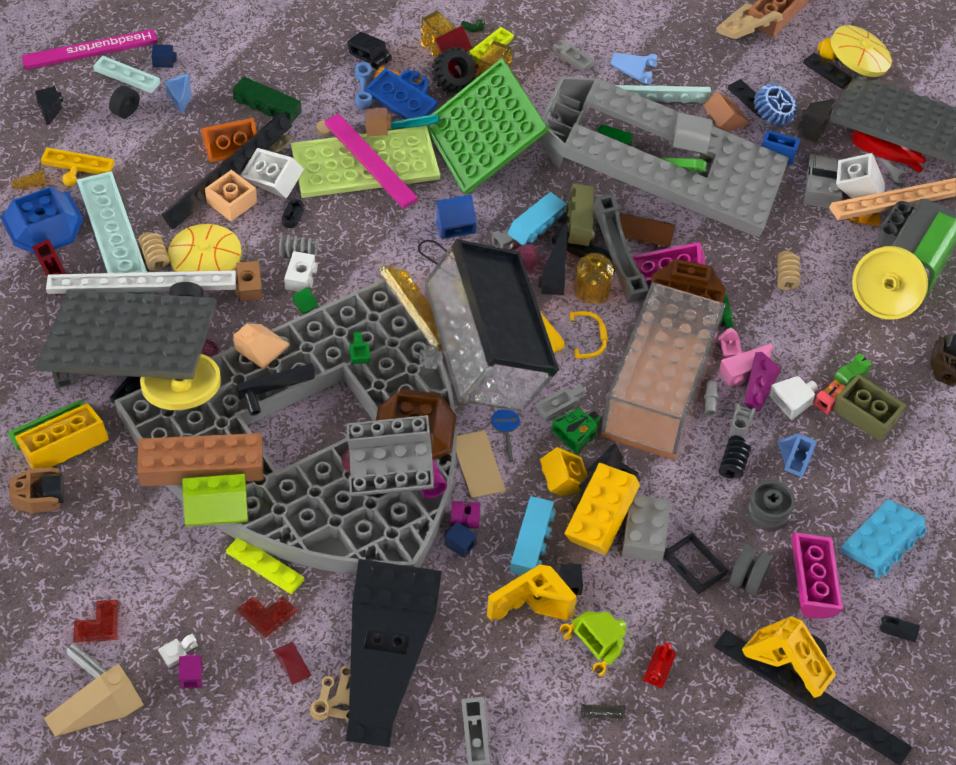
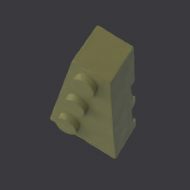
(580, 215)

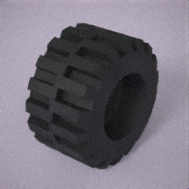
(466, 66)

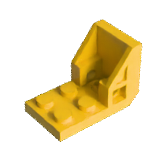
(556, 597)
(799, 650)

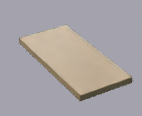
(478, 464)

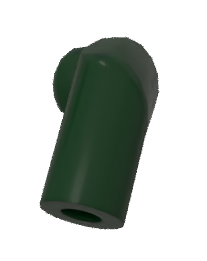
(473, 27)

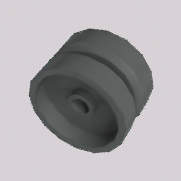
(770, 505)
(747, 568)

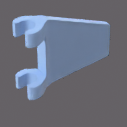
(635, 66)

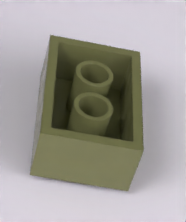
(869, 407)

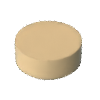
(322, 128)

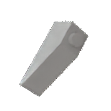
(476, 730)

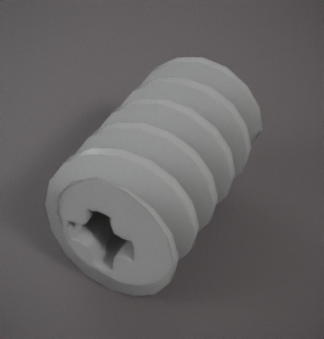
(288, 246)

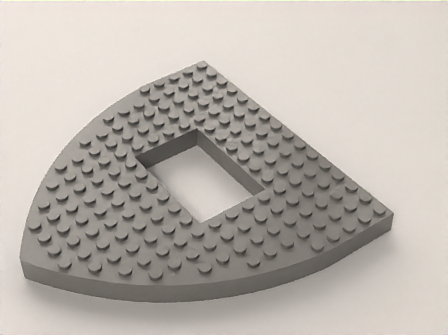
(307, 506)

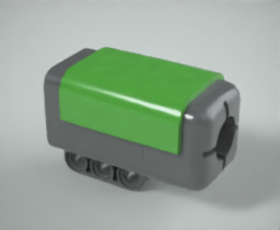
(925, 231)

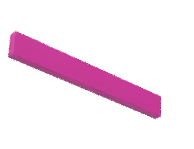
(371, 161)

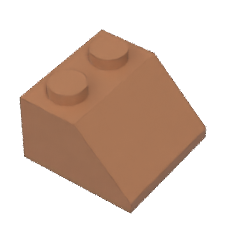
(725, 113)

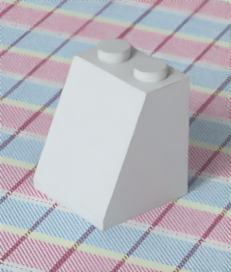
(860, 176)

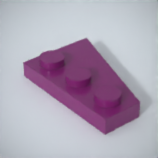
(762, 377)

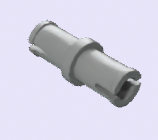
(711, 398)

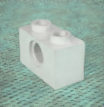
(300, 271)

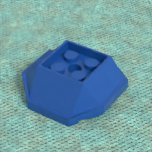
(42, 217)

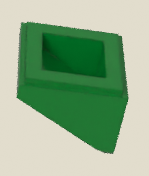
(305, 301)

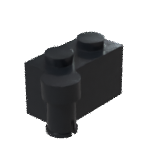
(369, 50)

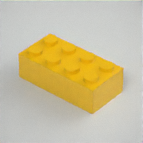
(602, 508)

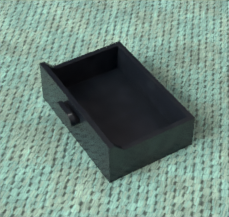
(685, 574)

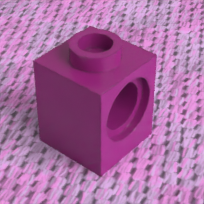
(190, 671)

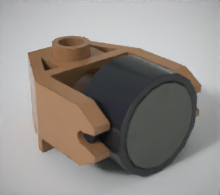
(22, 490)

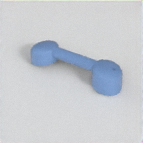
(363, 73)

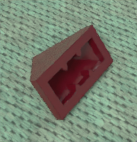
(292, 663)

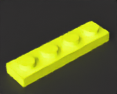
(500, 35)
(265, 565)

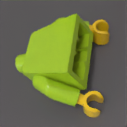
(600, 634)

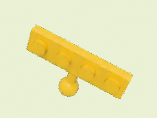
(76, 162)

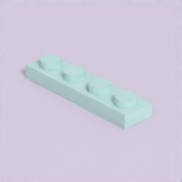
(126, 74)

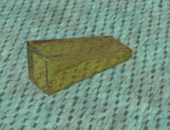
(32, 180)

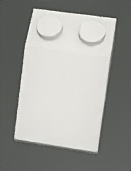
(272, 172)

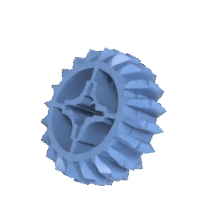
(775, 105)

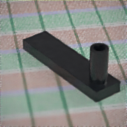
(251, 388)

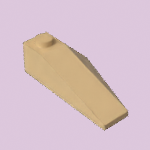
(102, 700)

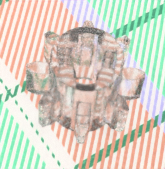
(431, 357)

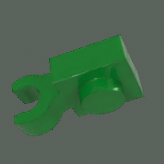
(359, 351)

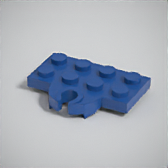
(402, 94)

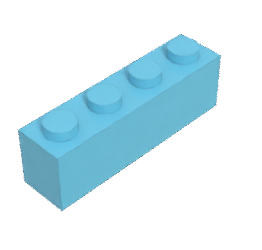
(537, 219)
(532, 535)

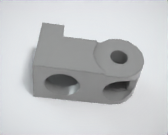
(503, 240)

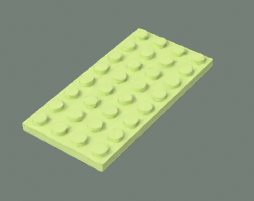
(334, 170)

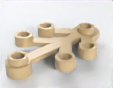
(341, 697)

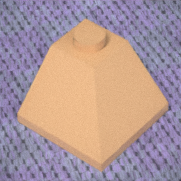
(259, 344)

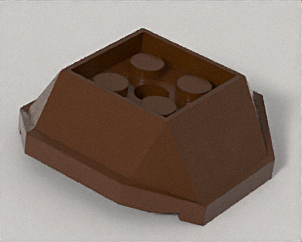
(691, 278)
(420, 403)

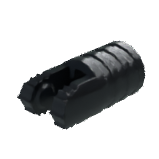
(899, 628)

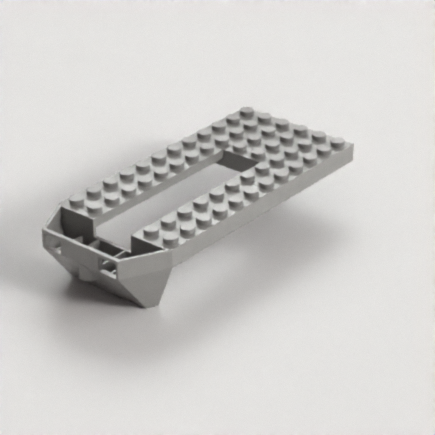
(739, 182)

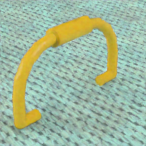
(602, 329)

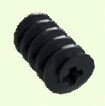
(735, 457)

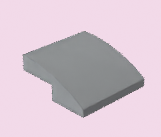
(692, 133)

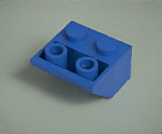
(782, 144)
(455, 217)

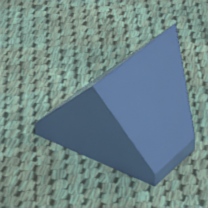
(179, 91)
(797, 453)

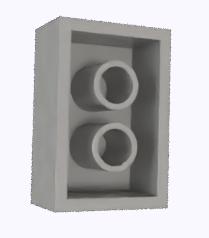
(646, 528)

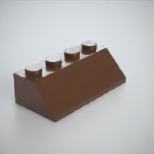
(647, 230)

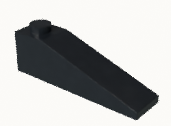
(554, 271)

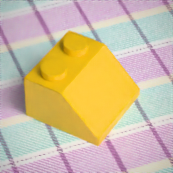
(563, 471)

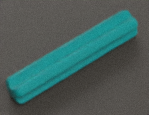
(415, 122)

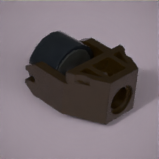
(943, 357)

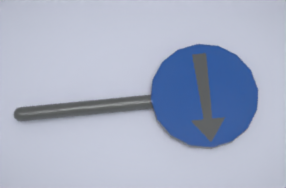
(506, 422)

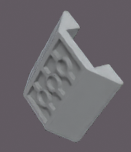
(390, 456)

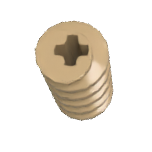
(153, 251)
(788, 270)

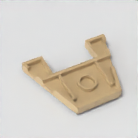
(741, 23)

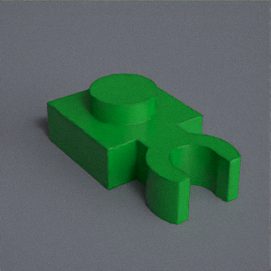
(727, 318)

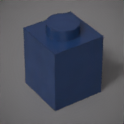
(163, 56)
(460, 539)

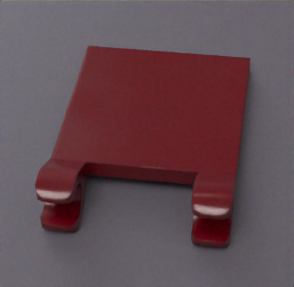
(454, 38)

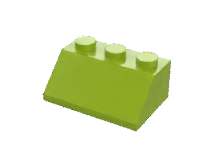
(215, 500)

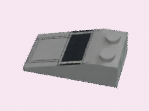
(821, 181)

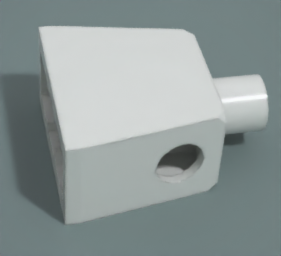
(793, 395)

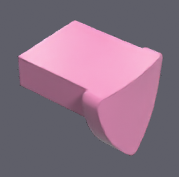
(729, 343)

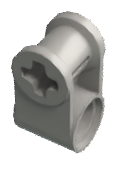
(741, 421)

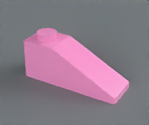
(737, 369)

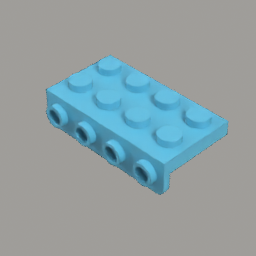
(885, 537)

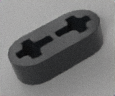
(289, 212)

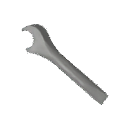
(896, 173)

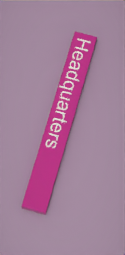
(89, 49)

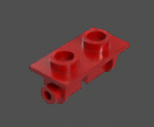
(660, 665)

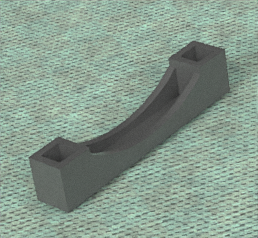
(630, 278)

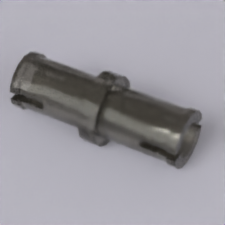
(603, 711)

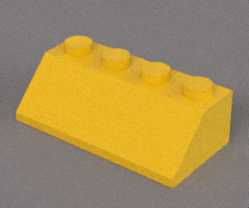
(62, 437)

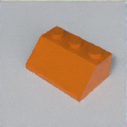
(226, 138)

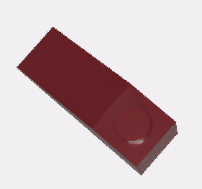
(48, 258)

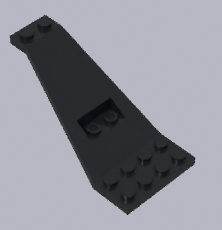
(393, 604)

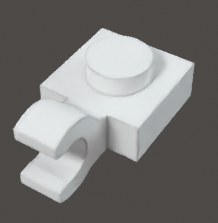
(174, 649)

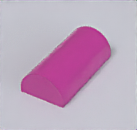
(816, 575)

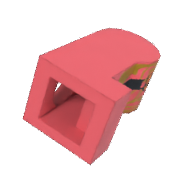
(829, 396)

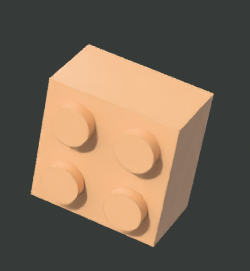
(231, 195)

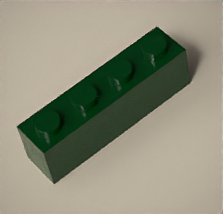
(266, 99)

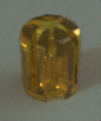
(593, 278)

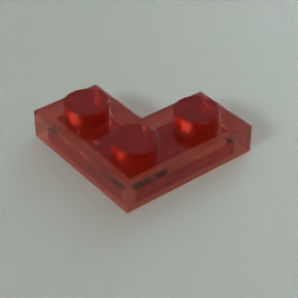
(264, 619)
(103, 627)

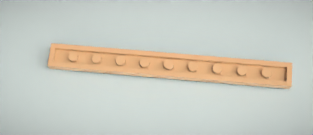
(887, 200)

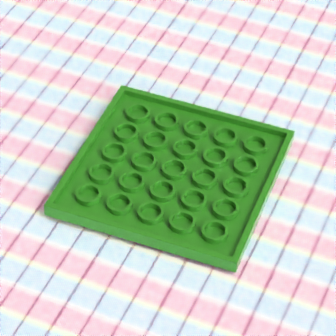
(486, 126)

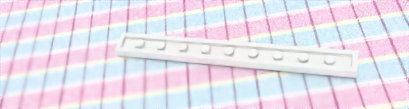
(139, 281)

